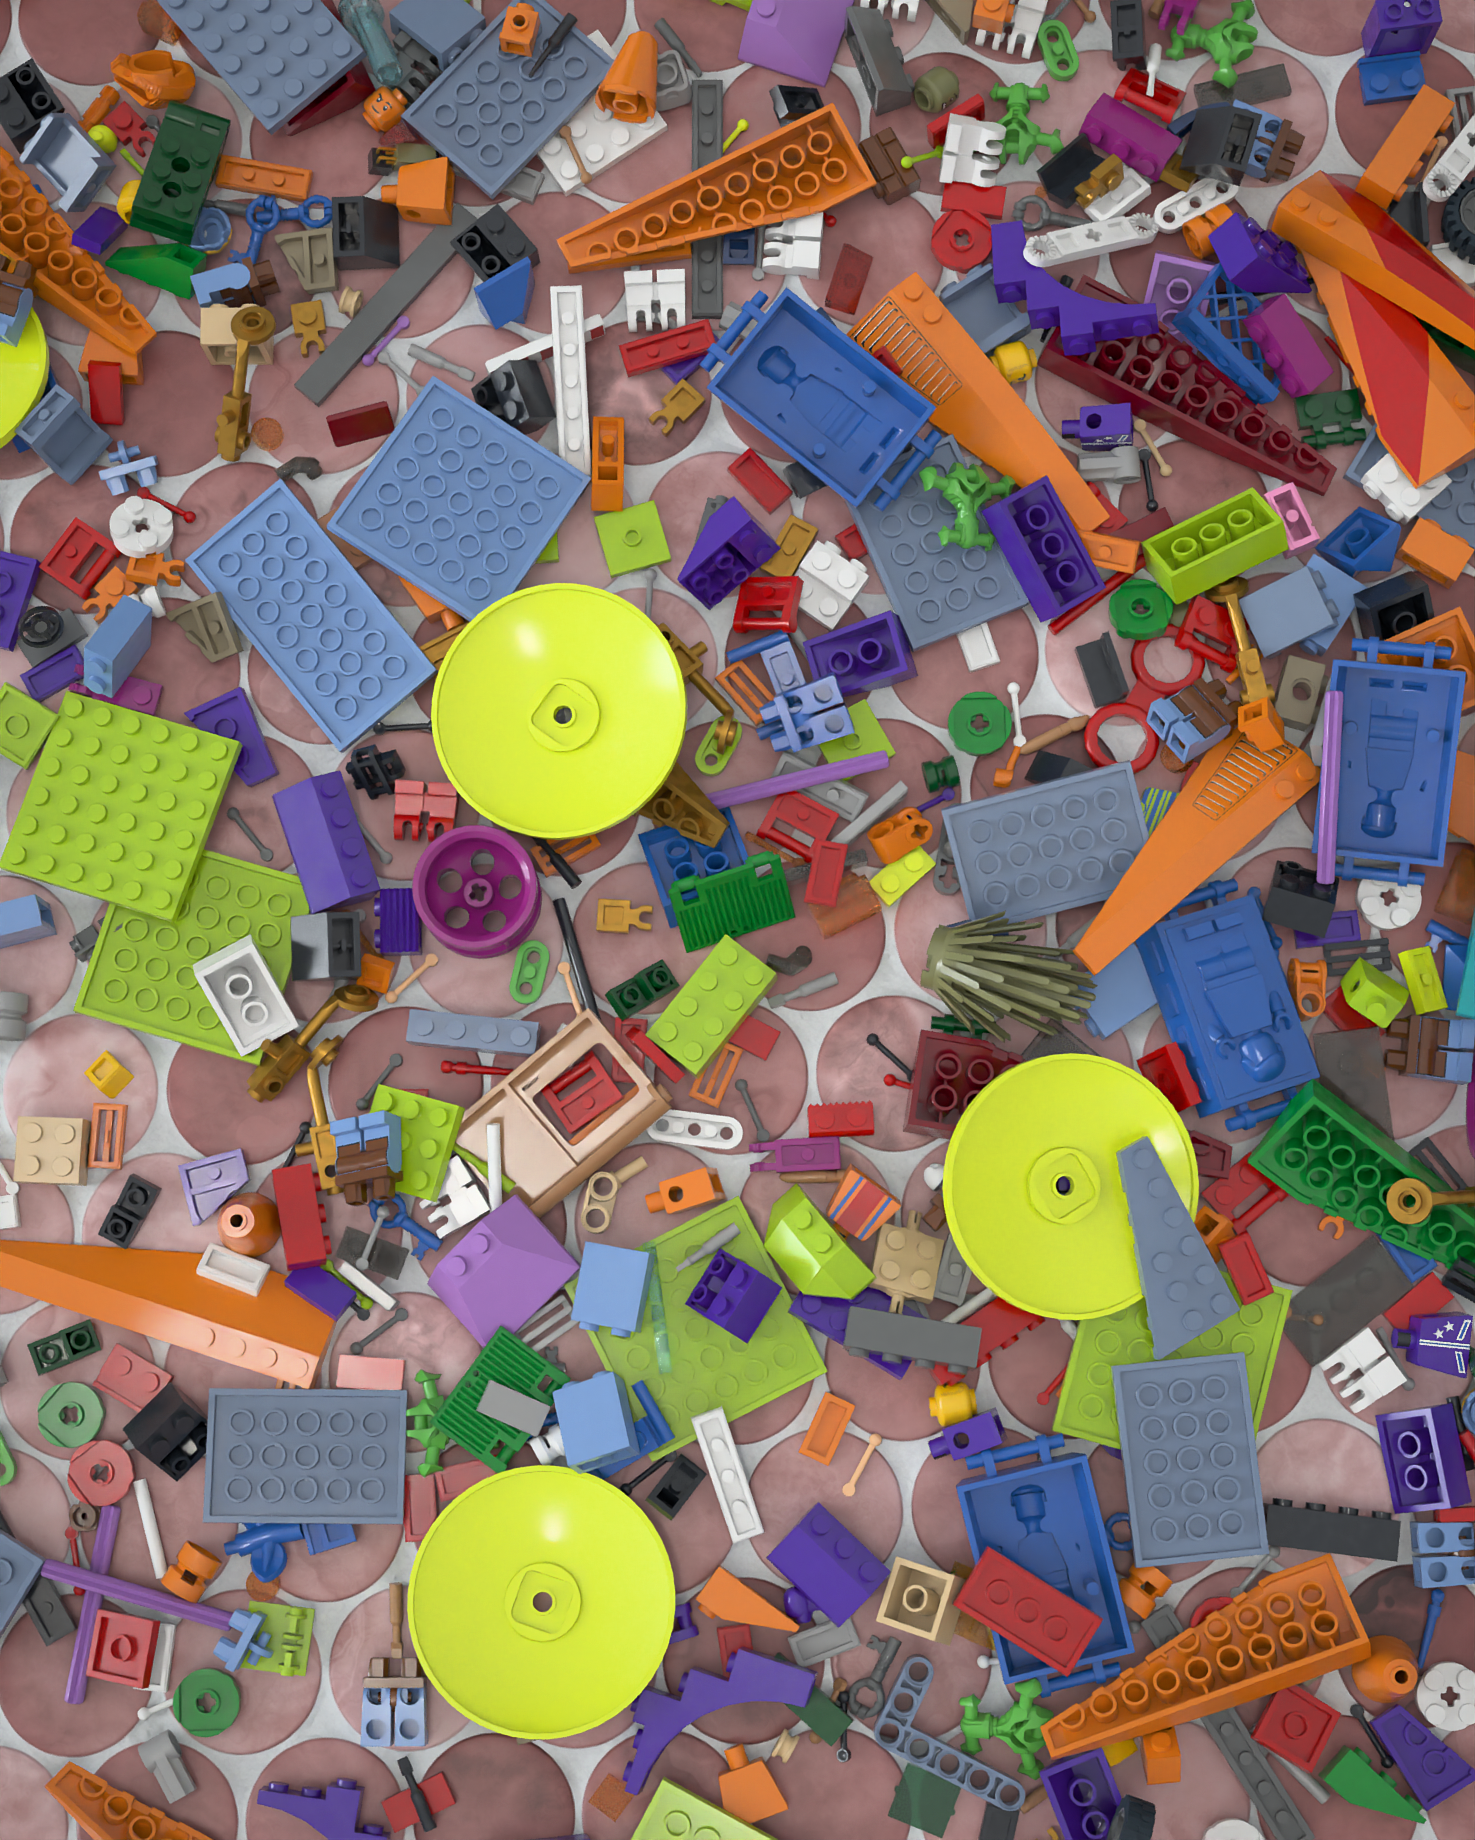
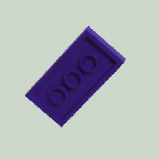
(830, 1318)

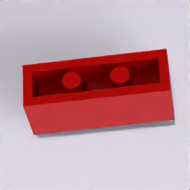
(301, 1217)

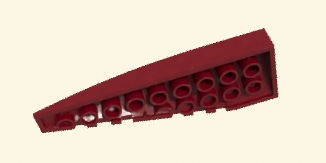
(1186, 398)
(956, 1068)

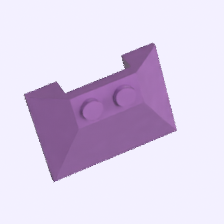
(794, 37)
(502, 1271)

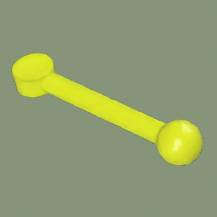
(742, 125)

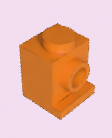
(522, 38)
(1261, 724)

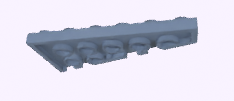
(1173, 1264)

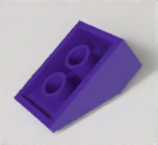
(863, 654)

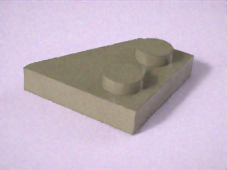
(311, 258)
(209, 626)

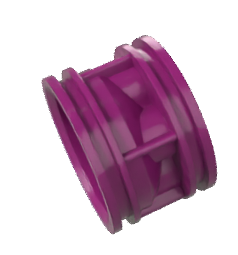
(455, 853)

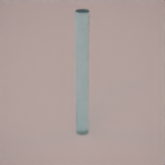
(658, 1313)

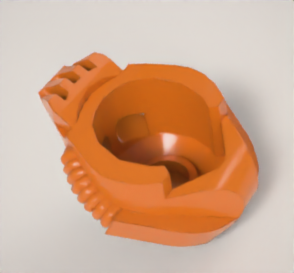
(154, 78)

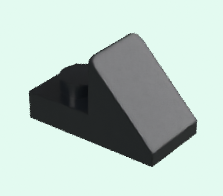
(794, 102)
(676, 1487)

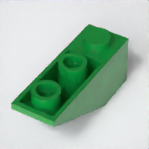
(161, 266)
(1362, 1786)

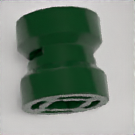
(933, 775)

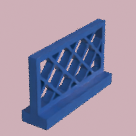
(1217, 348)

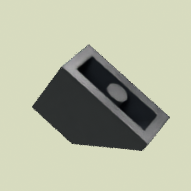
(1052, 766)

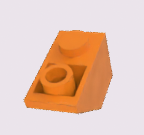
(1161, 1756)

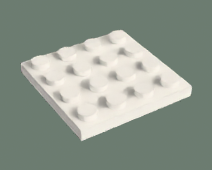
(597, 137)

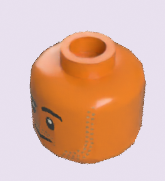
(384, 108)

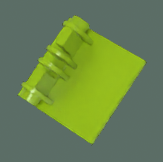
(290, 1638)

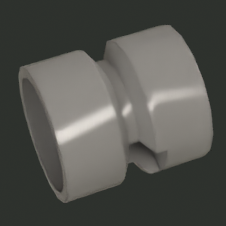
(12, 1008)

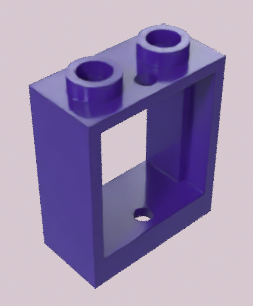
(1413, 27)

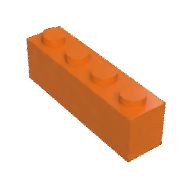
(1405, 146)

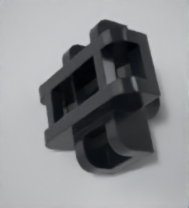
(378, 768)

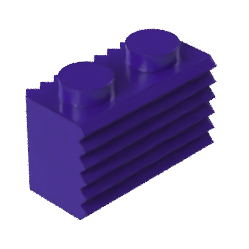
(399, 923)

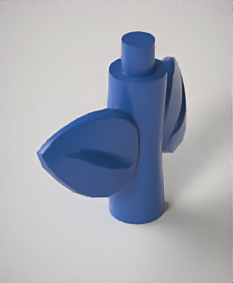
(265, 1546)

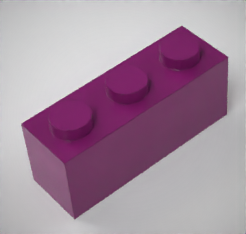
(1130, 136)
(1287, 346)

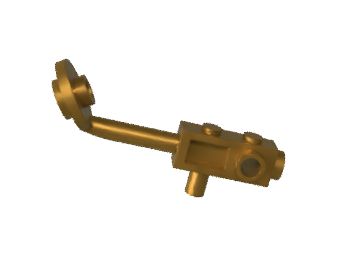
(249, 327)
(1246, 658)
(692, 670)
(291, 1053)
(322, 1143)
(1424, 1199)

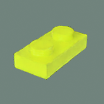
(901, 875)
(1422, 980)

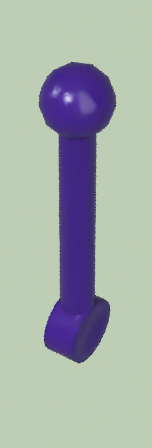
(947, 795)

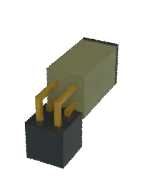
(402, 154)

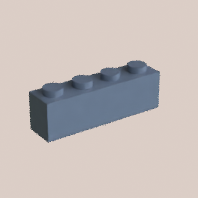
(473, 1033)

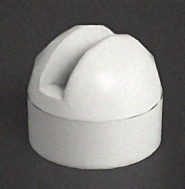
(934, 1176)

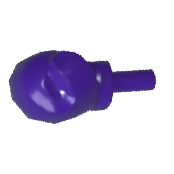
(798, 1605)

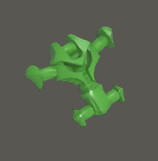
(1226, 42)
(1021, 133)
(966, 492)
(424, 1431)
(1017, 1727)

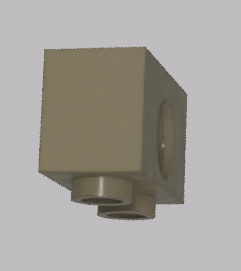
(1304, 675)

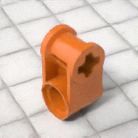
(897, 834)
(1308, 982)

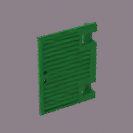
(732, 902)
(512, 1365)

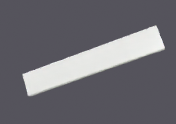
(570, 376)

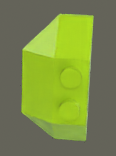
(813, 1249)

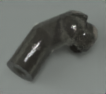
(297, 465)
(791, 964)

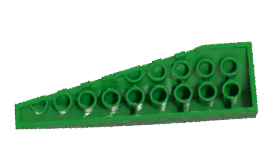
(1346, 1167)

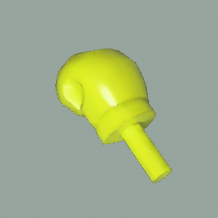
(104, 138)

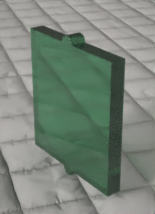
(924, 1800)

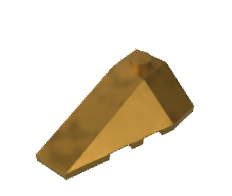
(685, 808)

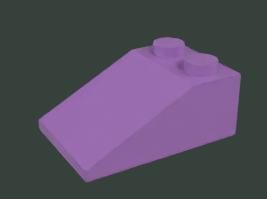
(1173, 285)

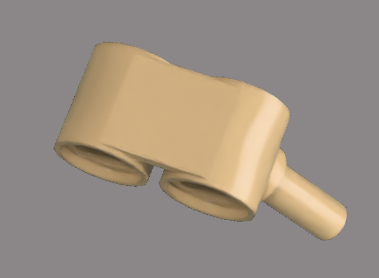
(606, 1203)

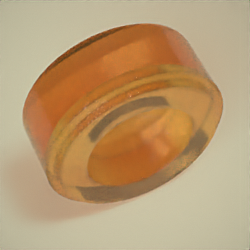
(267, 434)
(1172, 762)
(262, 1591)

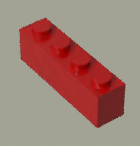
(999, 1327)

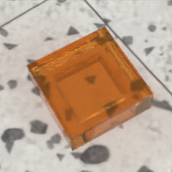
(611, 1797)

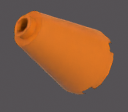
(631, 81)
(259, 1226)
(1389, 1672)

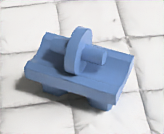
(116, 477)
(235, 1653)

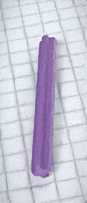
(799, 780)
(1329, 787)
(136, 1594)
(92, 1601)

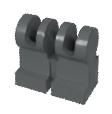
(411, 55)

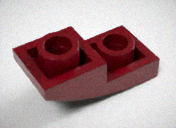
(1146, 527)

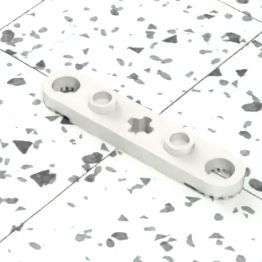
(1452, 165)
(1073, 243)

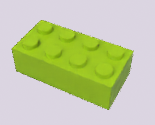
(1215, 545)
(712, 1006)

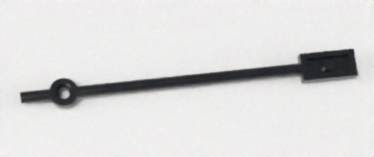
(45, 1605)

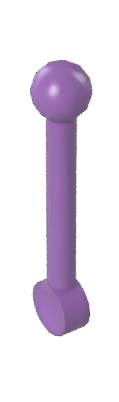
(402, 323)

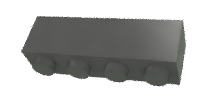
(912, 1339)

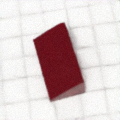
(360, 424)

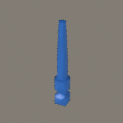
(1433, 1612)

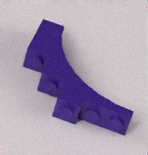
(1052, 304)
(665, 1715)
(331, 1814)

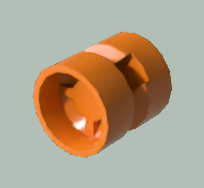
(1199, 228)
(197, 1561)
(1143, 1600)

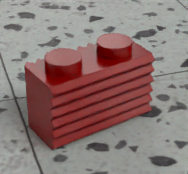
(840, 1120)

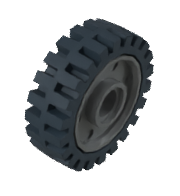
(1459, 221)

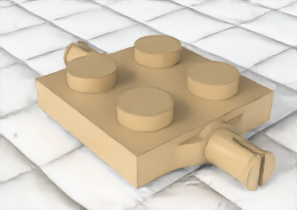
(906, 1263)

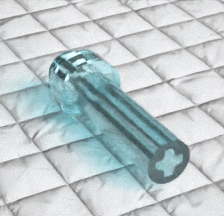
(365, 20)

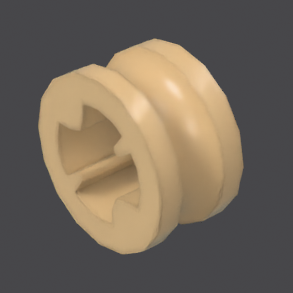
(350, 301)
(785, 1745)

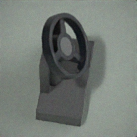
(48, 633)

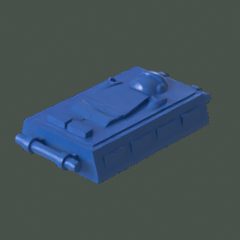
(821, 398)
(1395, 760)
(1228, 1005)
(1053, 1527)

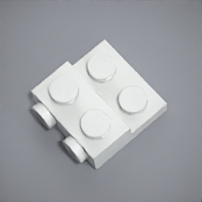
(1395, 491)
(829, 584)

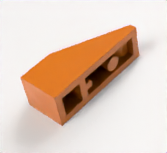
(607, 464)
(737, 1602)

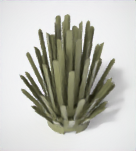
(1003, 977)

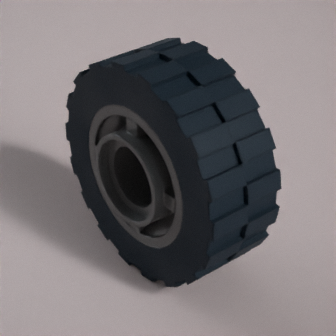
(1132, 1820)

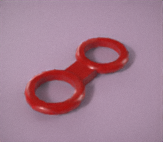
(1138, 703)

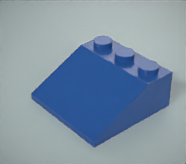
(677, 857)

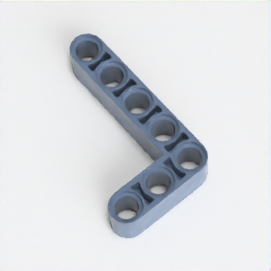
(937, 1748)

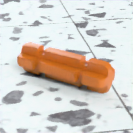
(99, 108)

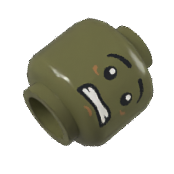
(936, 89)

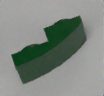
(642, 990)
(64, 1347)

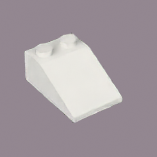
(245, 995)

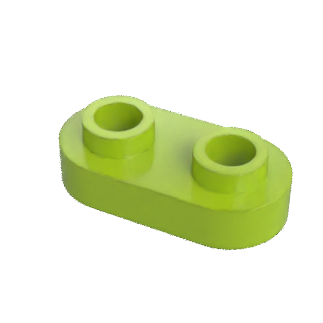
(709, 747)

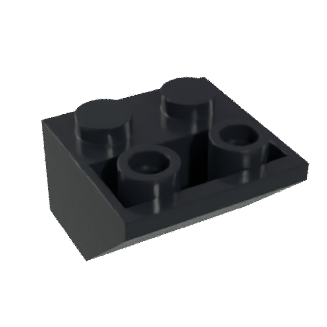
(25, 102)
(1221, 143)
(365, 233)
(494, 244)
(516, 396)
(1299, 900)
(325, 946)
(170, 1431)

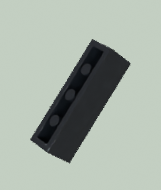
(1332, 1532)

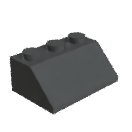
(877, 59)

